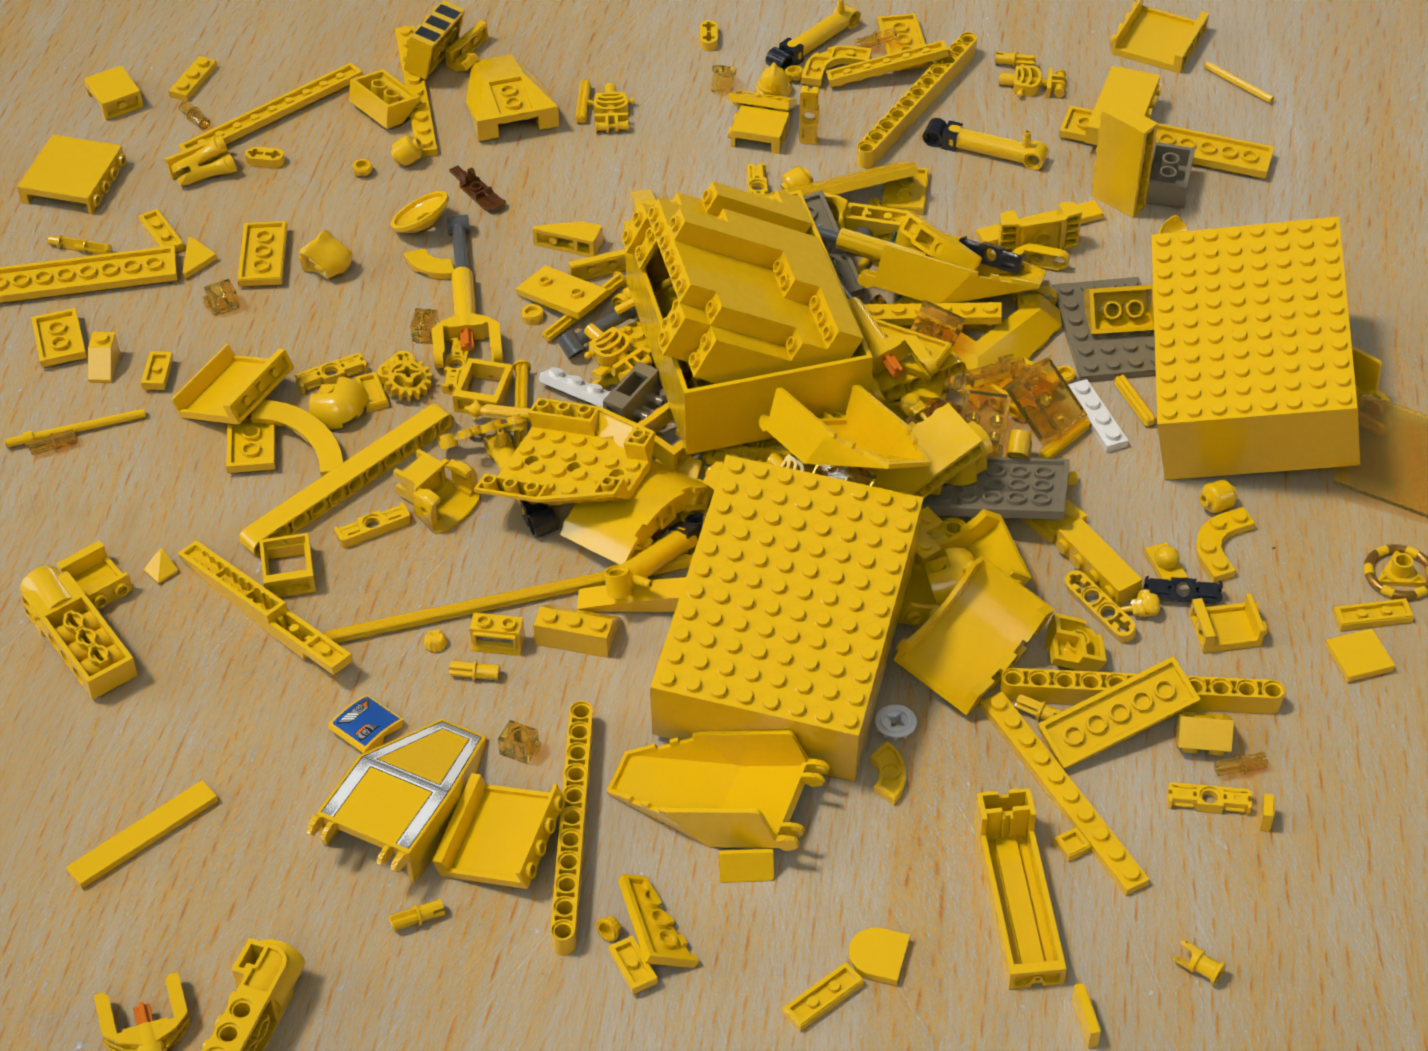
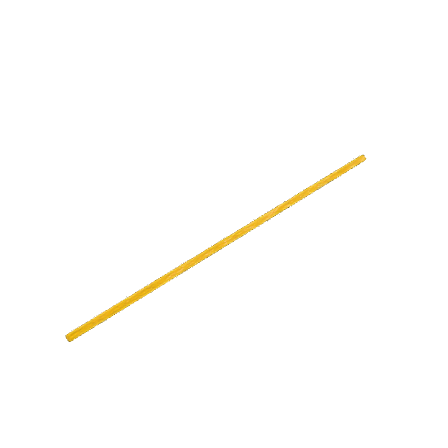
(499, 601)

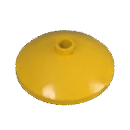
(421, 213)

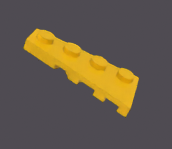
(653, 926)

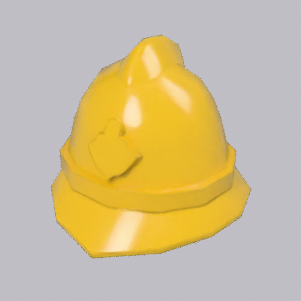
(774, 82)

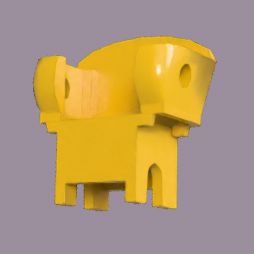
(438, 500)

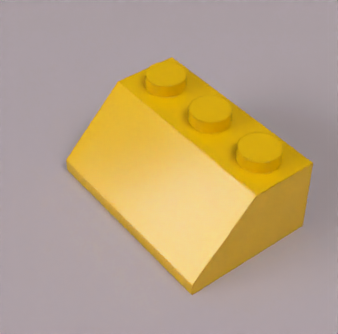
(383, 98)
(1119, 309)
(575, 630)

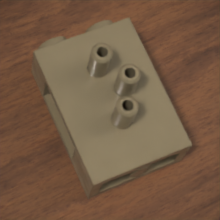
(636, 394)

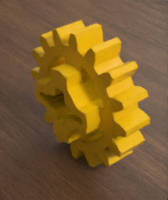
(406, 378)

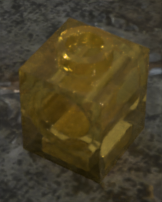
(220, 297)
(422, 325)
(519, 742)

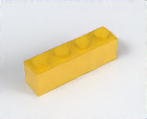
(1098, 561)

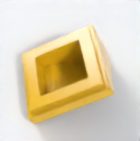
(160, 567)

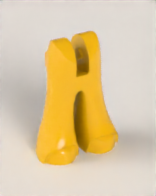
(212, 150)

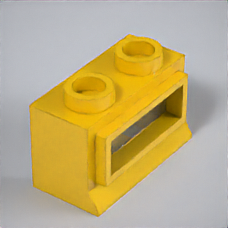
(497, 634)

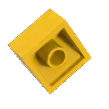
(1204, 732)

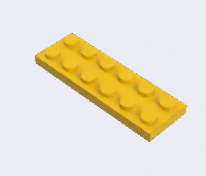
(1118, 713)

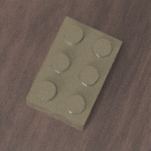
(1170, 174)

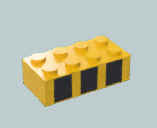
(432, 38)

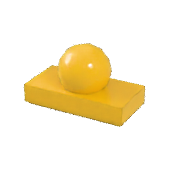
(1164, 561)

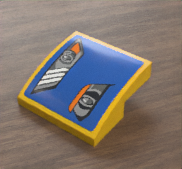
(365, 723)

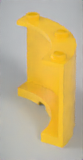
(626, 526)
(982, 536)
(974, 635)

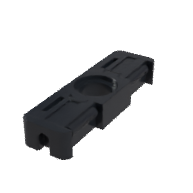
(1004, 259)
(1166, 589)

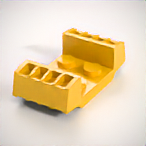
(1051, 231)

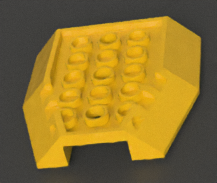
(599, 447)

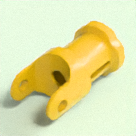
(1201, 963)

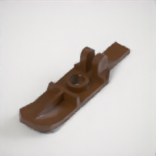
(477, 189)

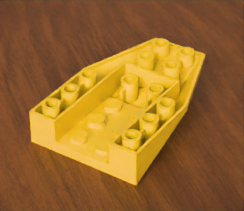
(507, 92)

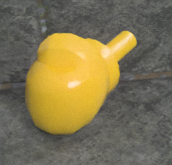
(912, 406)
(1145, 605)

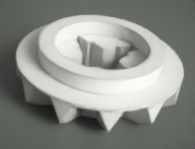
(892, 714)

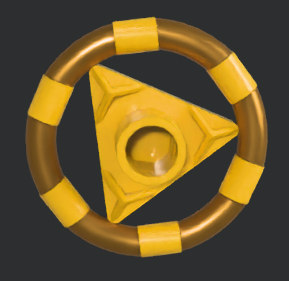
(1397, 571)

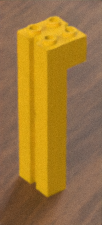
(1018, 889)

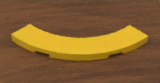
(304, 425)

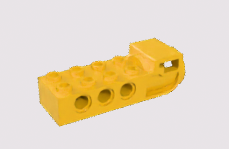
(76, 630)
(265, 987)

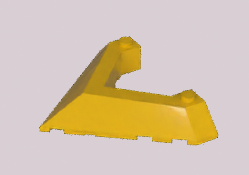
(1018, 334)

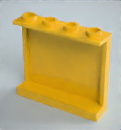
(1158, 37)
(72, 171)
(231, 386)
(498, 833)

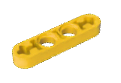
(1102, 604)

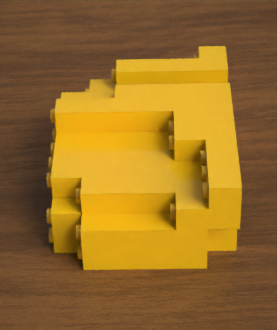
(746, 284)

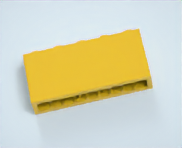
(1128, 87)
(1124, 158)
(949, 446)

